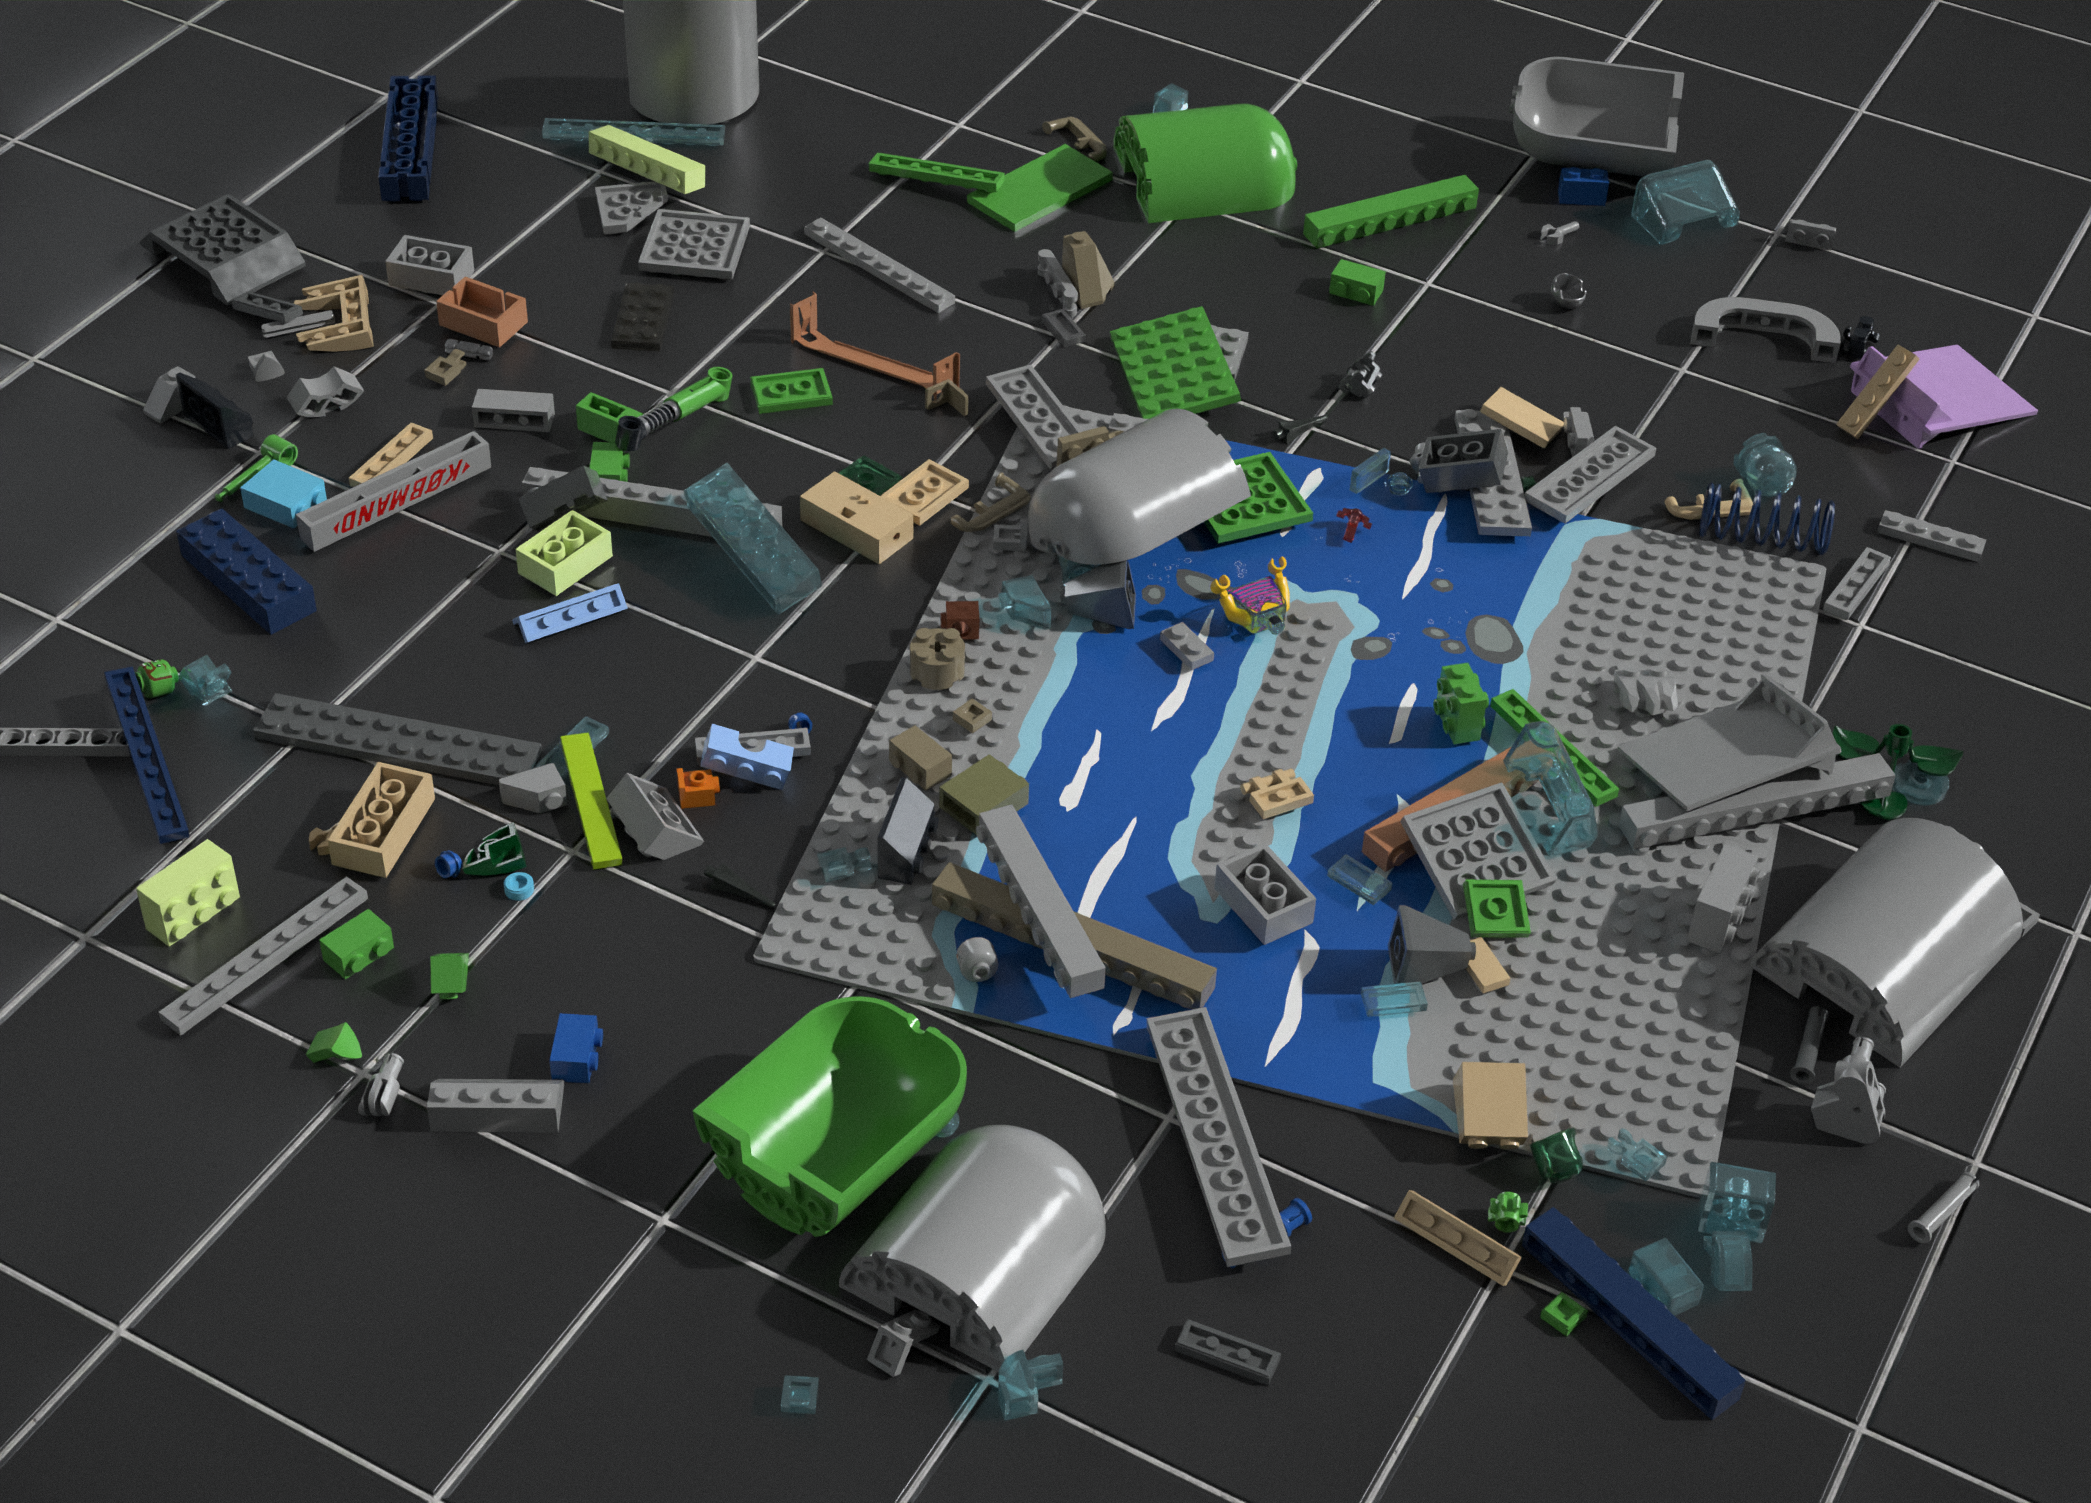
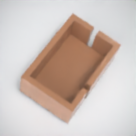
(480, 311)

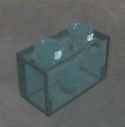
(1666, 1276)

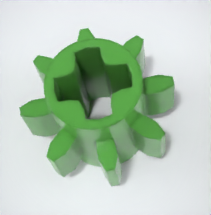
(1508, 1212)

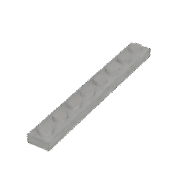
(879, 265)
(262, 956)

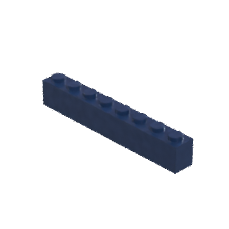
(1634, 1313)

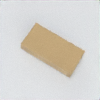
(1486, 969)

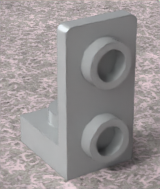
(896, 1337)

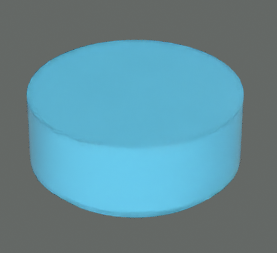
(518, 886)

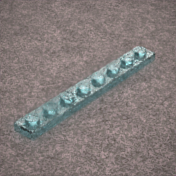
(650, 131)

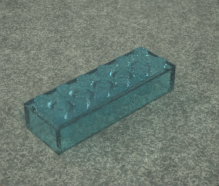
(753, 538)

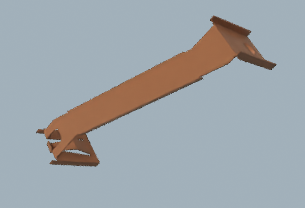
(944, 369)

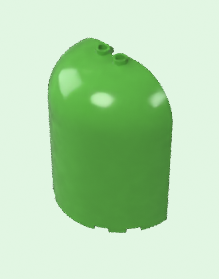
(1206, 161)
(832, 1110)

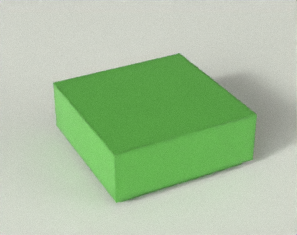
(1564, 1314)

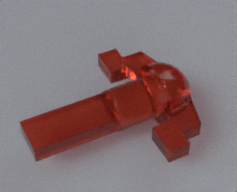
(1354, 516)

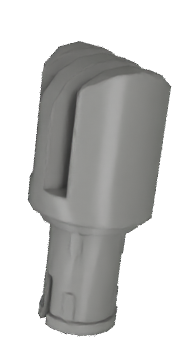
(382, 1088)

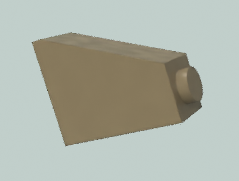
(1086, 269)

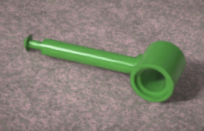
(272, 449)

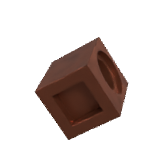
(962, 617)

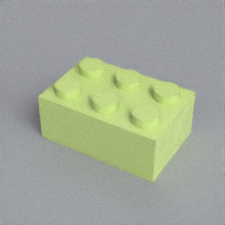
(564, 552)
(188, 892)

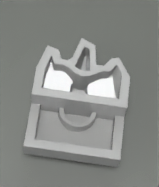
(1646, 689)

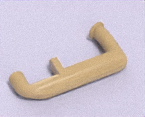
(1695, 512)

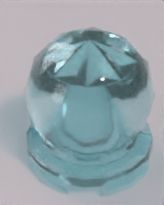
(1766, 465)

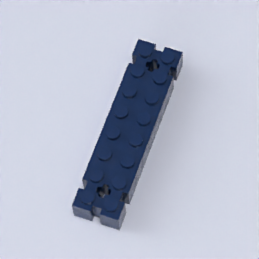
(408, 138)

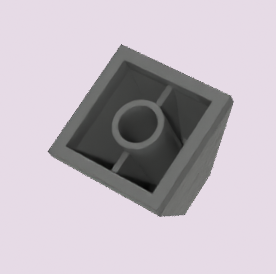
(1103, 595)
(1426, 947)

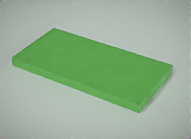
(1041, 187)

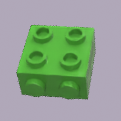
(1461, 703)

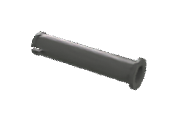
(1803, 1071)

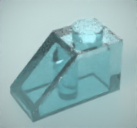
(1025, 602)

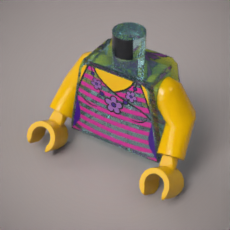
(1258, 603)

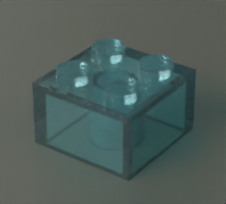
(1737, 1200)

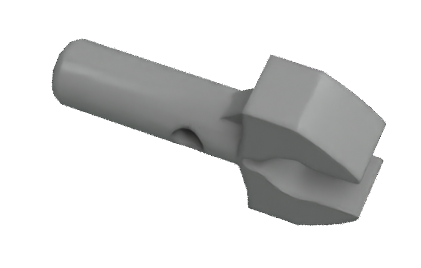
(1555, 235)

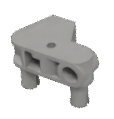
(1854, 1101)

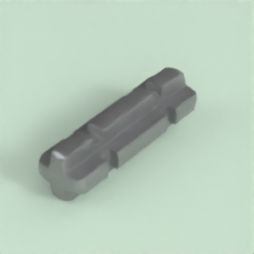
(471, 349)

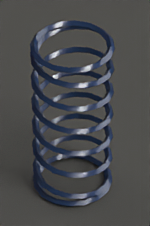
(1713, 502)

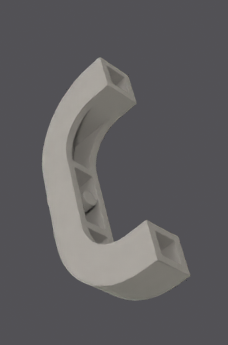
(1770, 317)

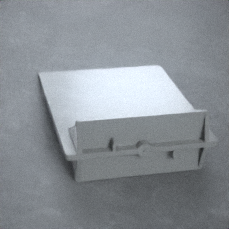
(1735, 746)

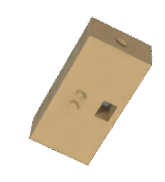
(856, 517)

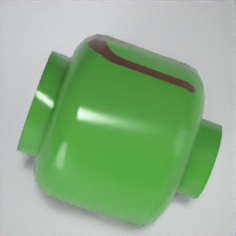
(156, 678)

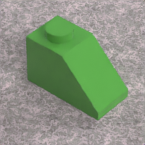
(449, 974)

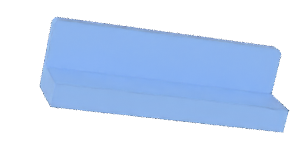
(571, 613)

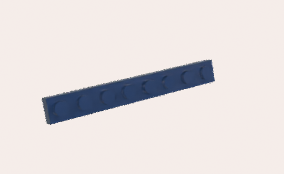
(146, 755)

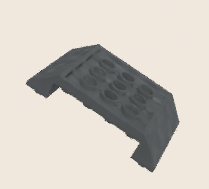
(228, 246)

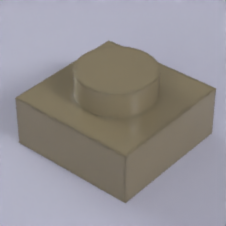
(972, 715)

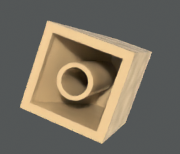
(1491, 1104)

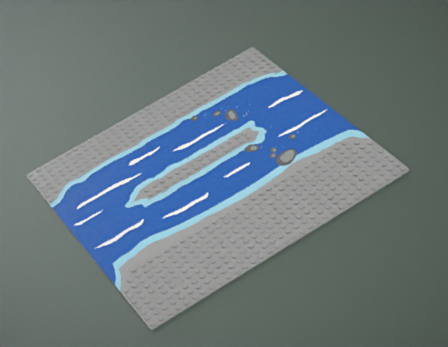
(1143, 798)

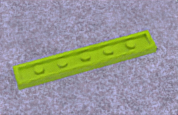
(591, 801)

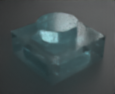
(799, 1394)

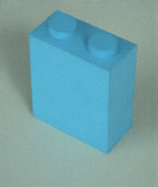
(282, 492)

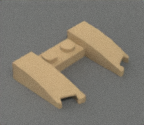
(352, 299)

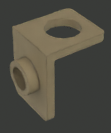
(949, 393)

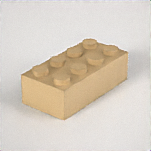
(381, 819)

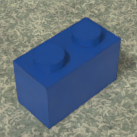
(1583, 186)
(574, 1048)

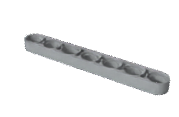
(57, 745)

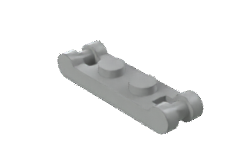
(1058, 280)

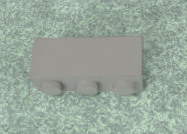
(513, 410)

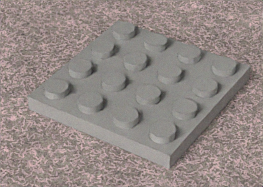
(694, 244)
(1478, 840)

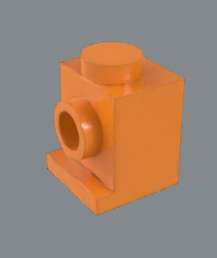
(697, 788)

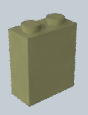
(981, 789)

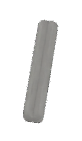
(298, 324)

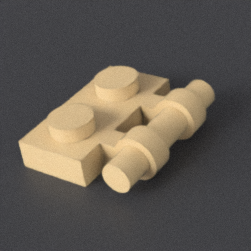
(1277, 793)

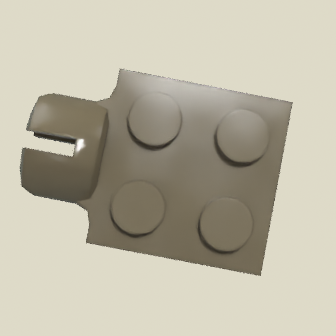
(1078, 443)

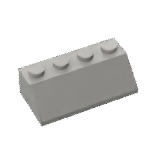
(495, 1105)

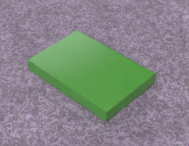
(791, 390)

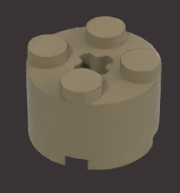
(937, 657)

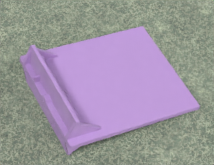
(1942, 394)

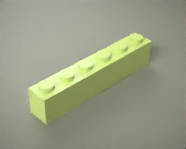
(647, 159)

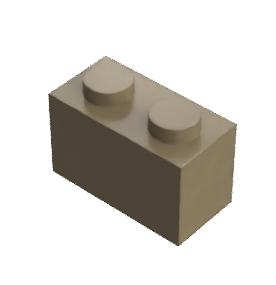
(920, 758)

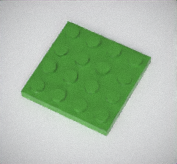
(1270, 507)

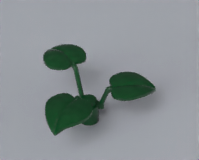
(1929, 760)

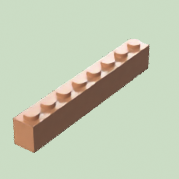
(1388, 841)

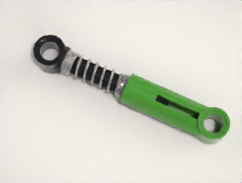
(674, 408)

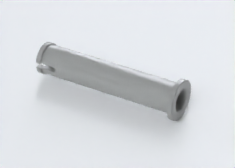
(1922, 1229)

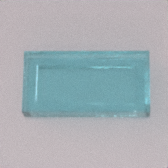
(1370, 470)
(1359, 879)
(1394, 999)

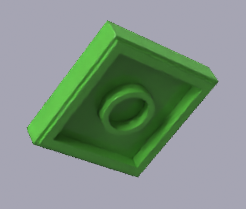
(1496, 908)

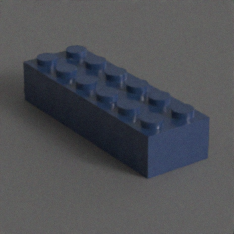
(246, 571)

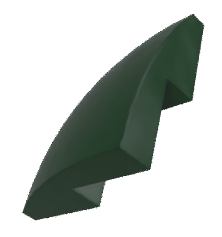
(497, 854)

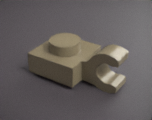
(445, 370)

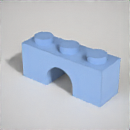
(726, 755)

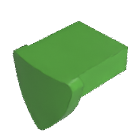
(335, 1042)

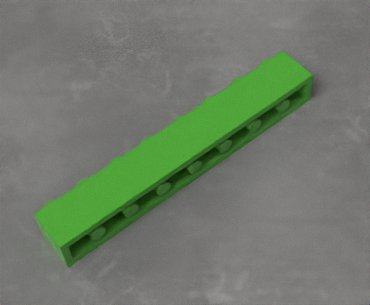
(1390, 211)

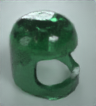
(1557, 1156)

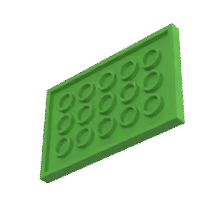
(1175, 364)

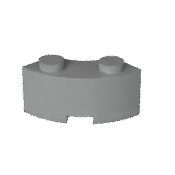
(325, 393)

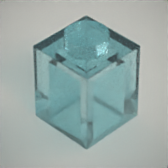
(1170, 99)

